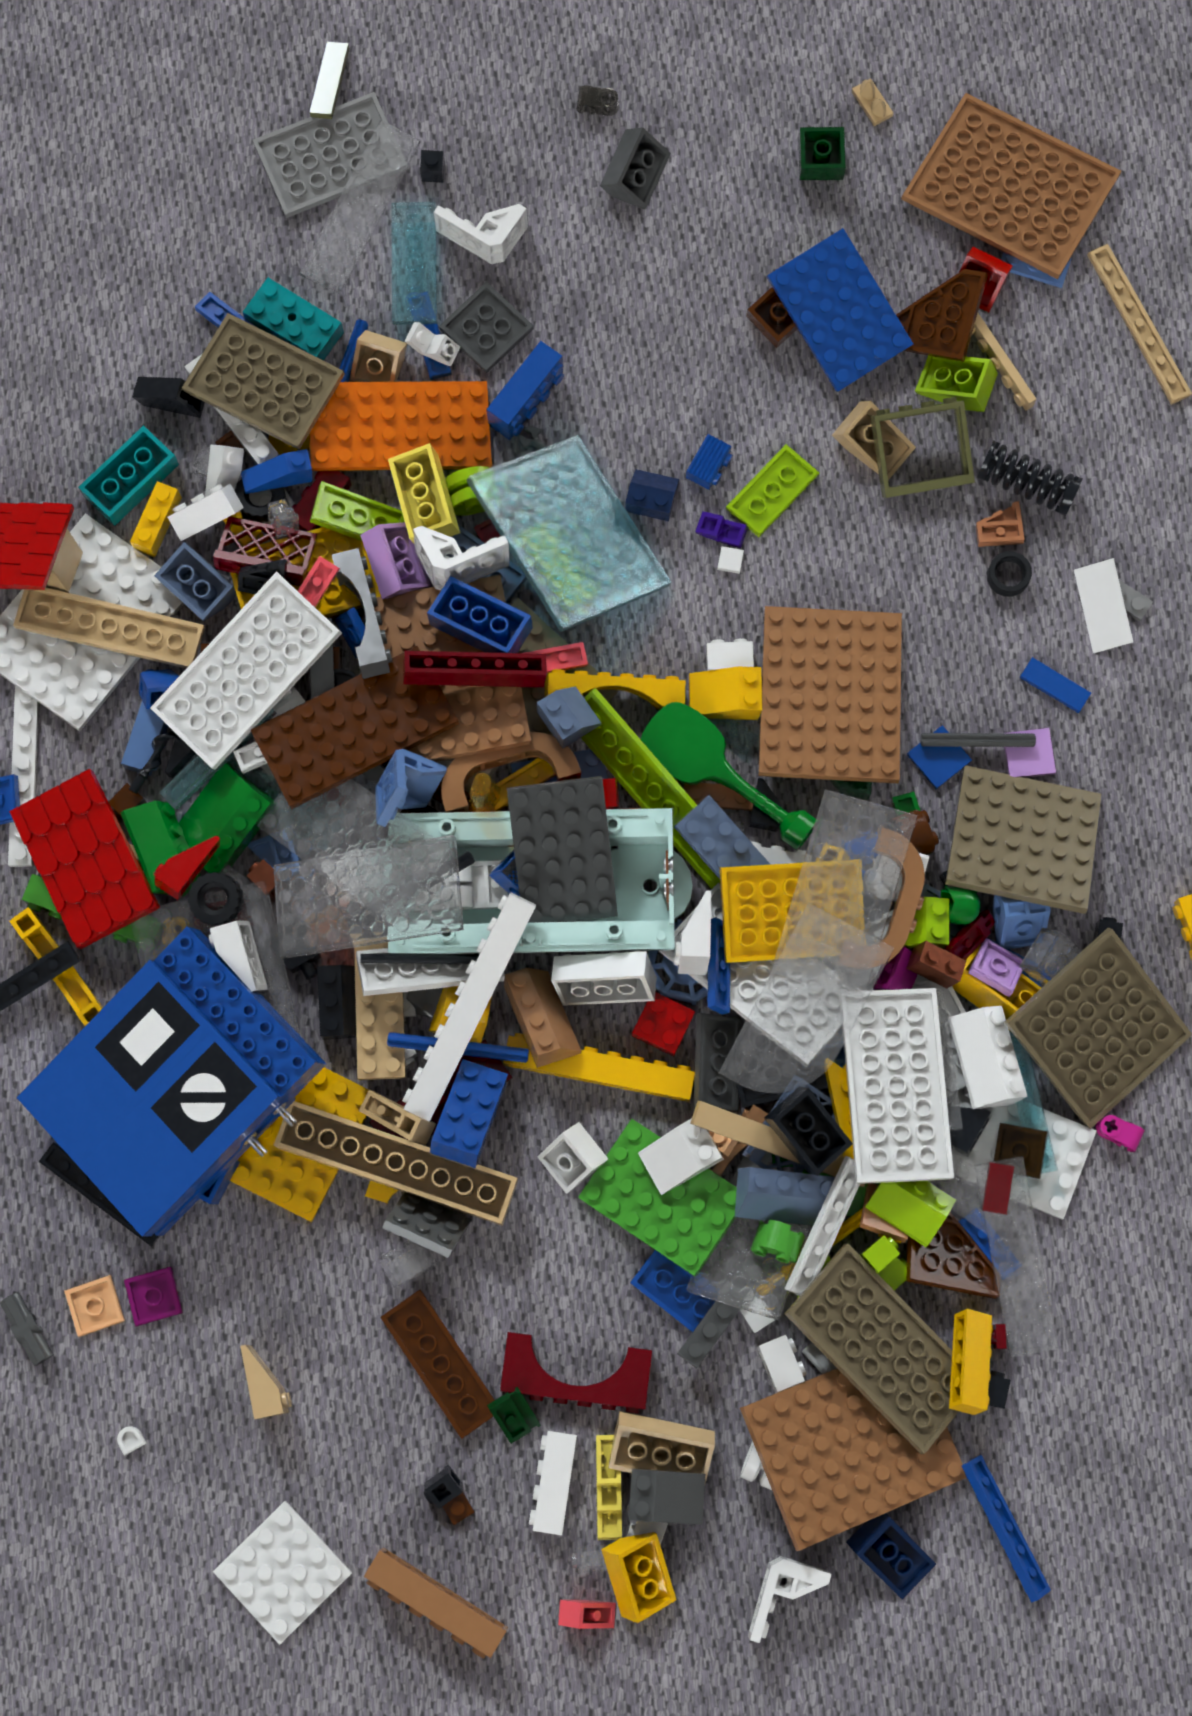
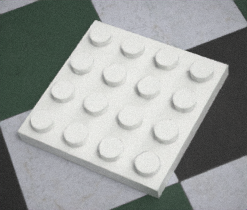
(282, 1572)

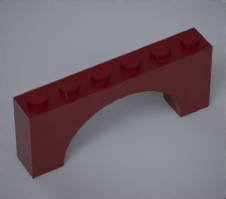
(624, 1388)

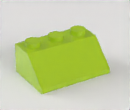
(912, 1207)

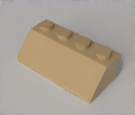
(660, 1445)

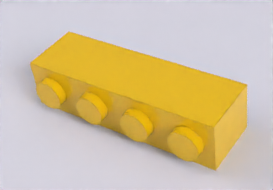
(971, 1362)

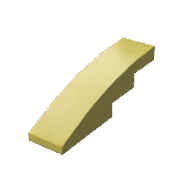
(608, 1492)

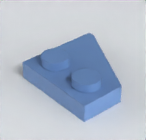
(272, 851)

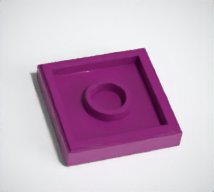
(153, 1296)

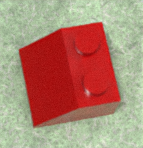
(997, 274)

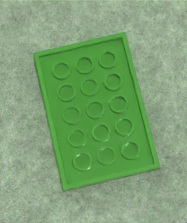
(678, 1224)

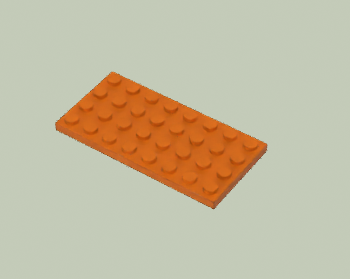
(384, 419)

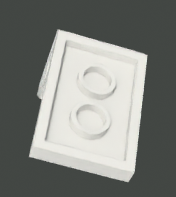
(491, 245)
(467, 567)
(800, 1581)

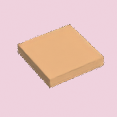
(94, 1306)

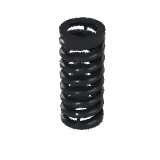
(1068, 486)

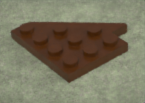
(945, 317)
(951, 1262)

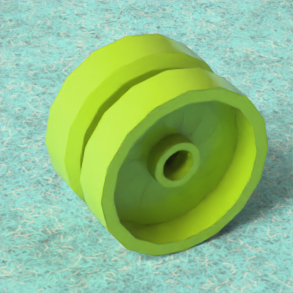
(461, 494)

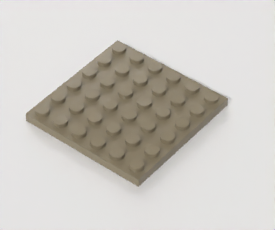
(1024, 839)
(1098, 1028)

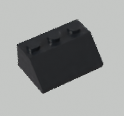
(337, 1001)

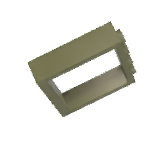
(963, 442)

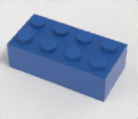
(525, 391)
(479, 618)
(468, 1113)

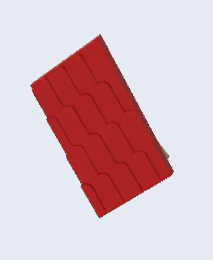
(37, 546)
(84, 859)

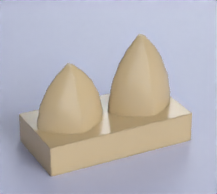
(872, 102)

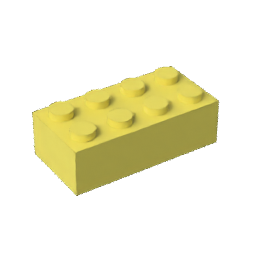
(423, 491)

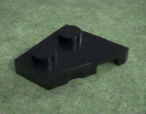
(254, 577)

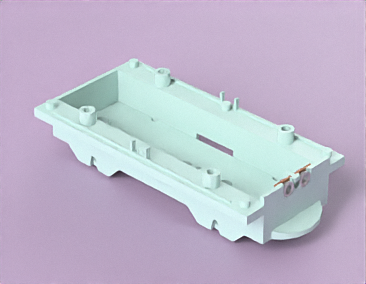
(642, 854)

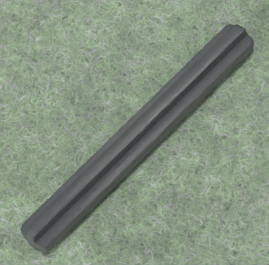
(978, 739)

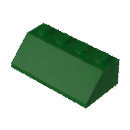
(155, 837)

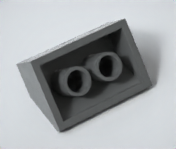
(635, 168)

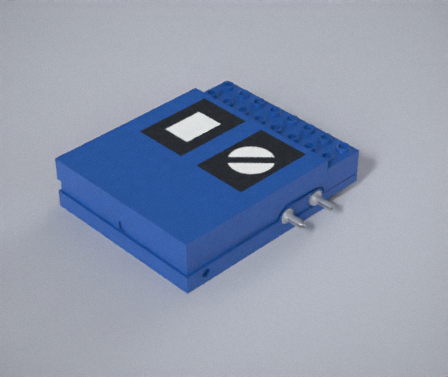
(171, 1083)

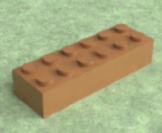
(435, 1602)

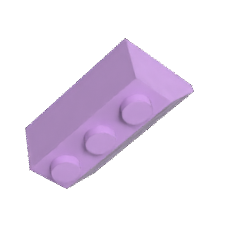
(394, 560)

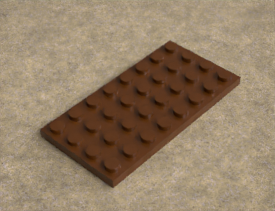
(350, 731)

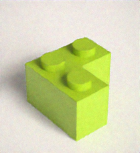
(884, 1260)

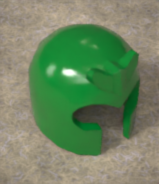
(963, 904)

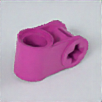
(1123, 1132)

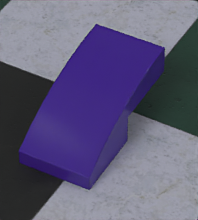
(721, 530)

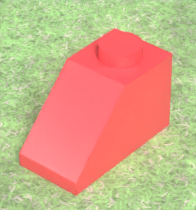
(586, 1614)

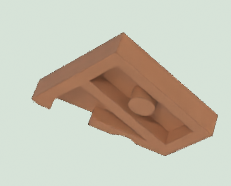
(1001, 528)

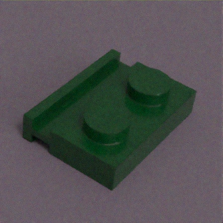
(513, 1415)

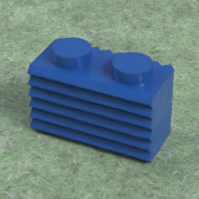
(709, 461)

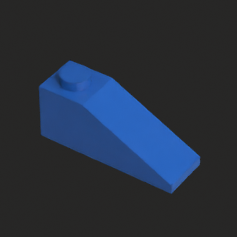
(278, 472)

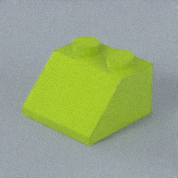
(931, 923)

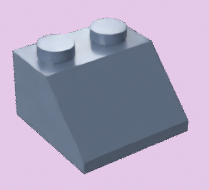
(567, 715)

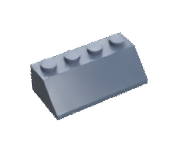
(780, 1195)

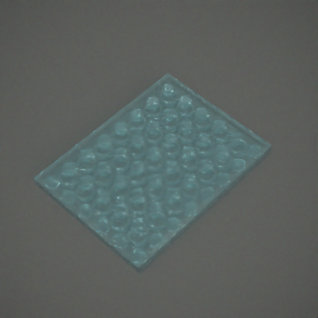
(569, 532)

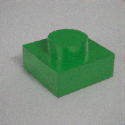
(905, 802)

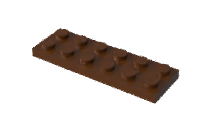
(440, 1363)

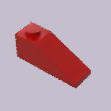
(183, 868)

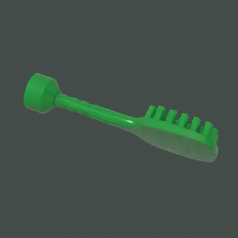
(695, 753)

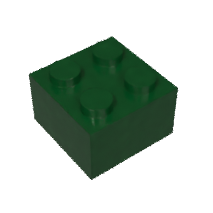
(821, 153)

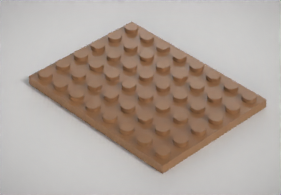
(1011, 185)
(831, 695)
(487, 715)
(839, 1458)

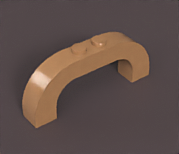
(463, 768)
(907, 903)

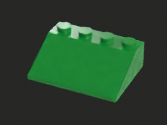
(227, 809)

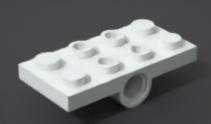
(478, 888)

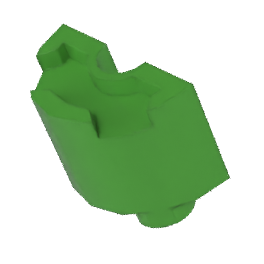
(777, 1240)

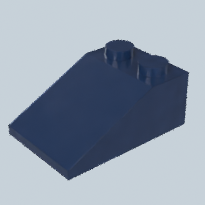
(891, 1554)

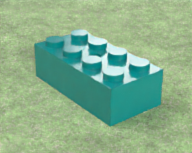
(293, 319)
(128, 475)

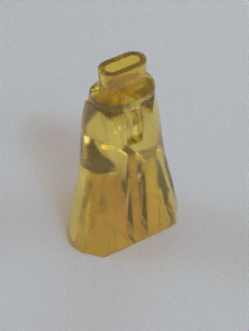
(483, 794)

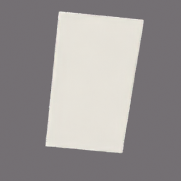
(1103, 605)

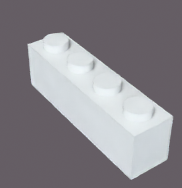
(554, 1482)

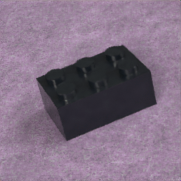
(808, 1130)

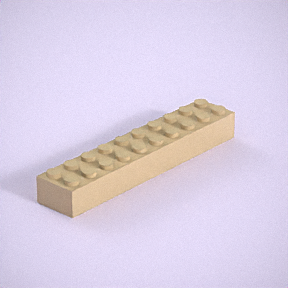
(396, 1163)

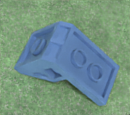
(406, 784)
(1018, 921)

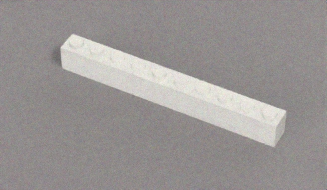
(469, 1007)

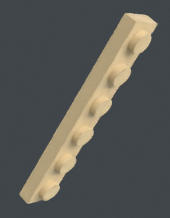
(1001, 362)

